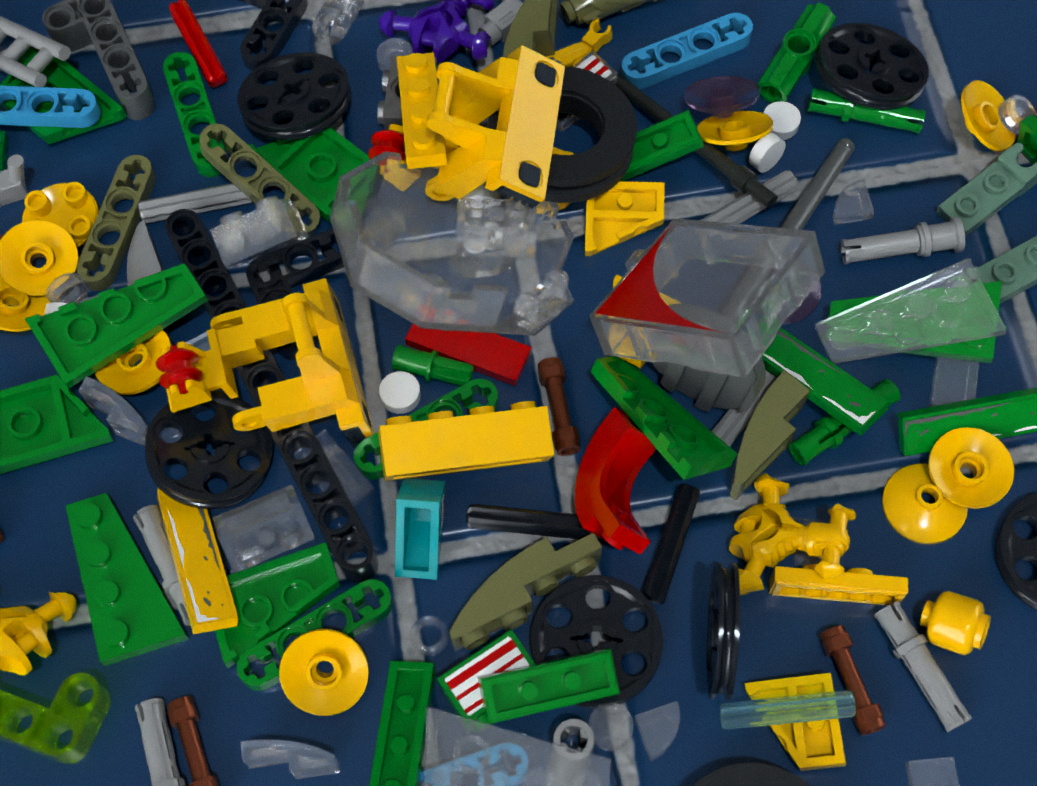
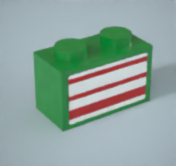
(461, 683)

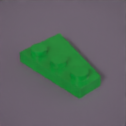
(274, 596)

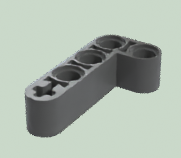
(96, 23)

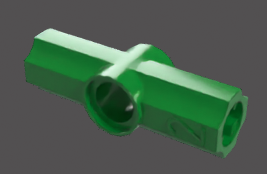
(796, 53)

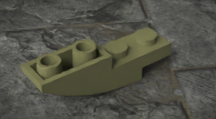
(506, 594)

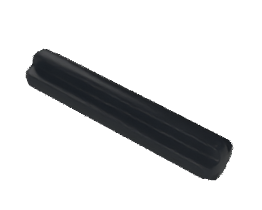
(525, 521)
(671, 543)

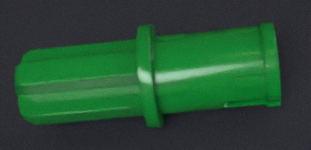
(431, 365)

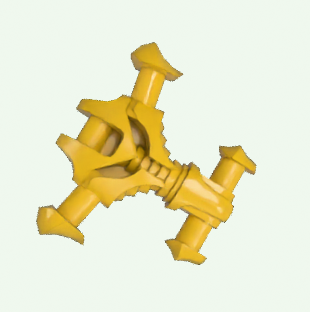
(771, 535)
(26, 631)

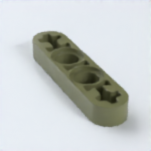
(263, 178)
(110, 220)

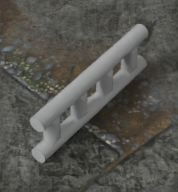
(25, 38)

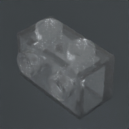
(495, 228)
(259, 232)
(263, 528)

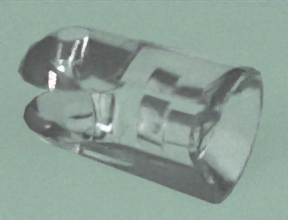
(339, 15)

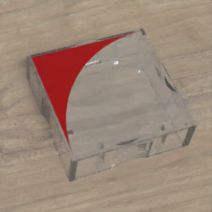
(709, 295)

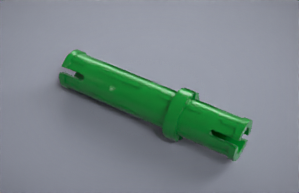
(846, 110)
(830, 431)

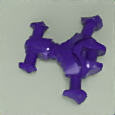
(440, 28)

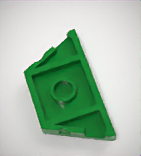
(63, 75)
(314, 164)
(45, 423)

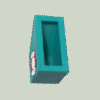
(419, 528)

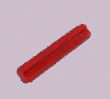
(198, 43)

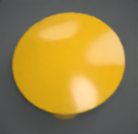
(64, 205)

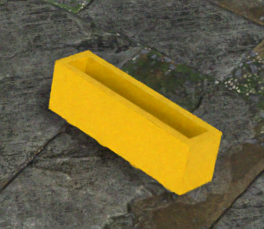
(465, 442)

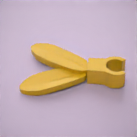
(591, 41)

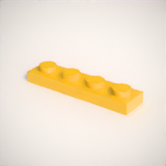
(417, 96)

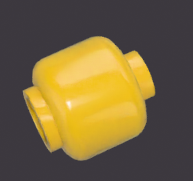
(955, 623)

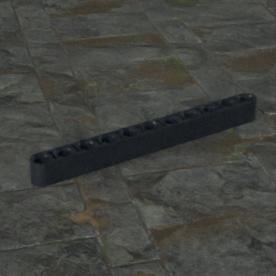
(307, 471)

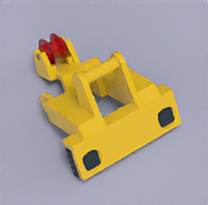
(514, 155)
(237, 338)

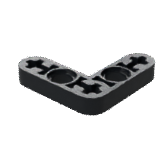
(273, 40)
(280, 285)

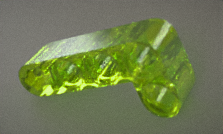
(60, 717)

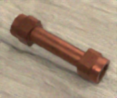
(565, 436)
(838, 643)
(183, 716)

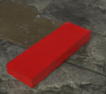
(487, 352)

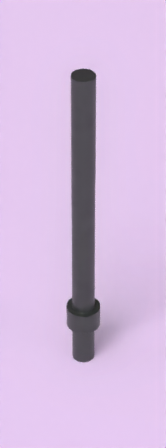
(741, 177)

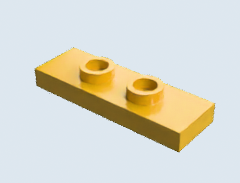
(854, 586)

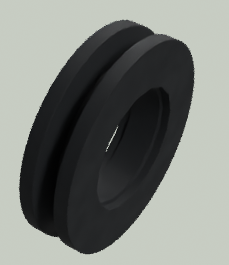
(605, 164)

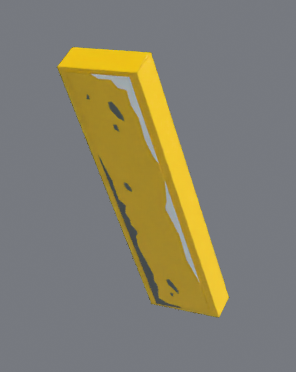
(198, 566)

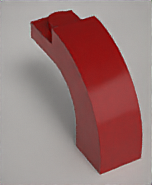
(607, 479)

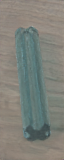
(787, 710)

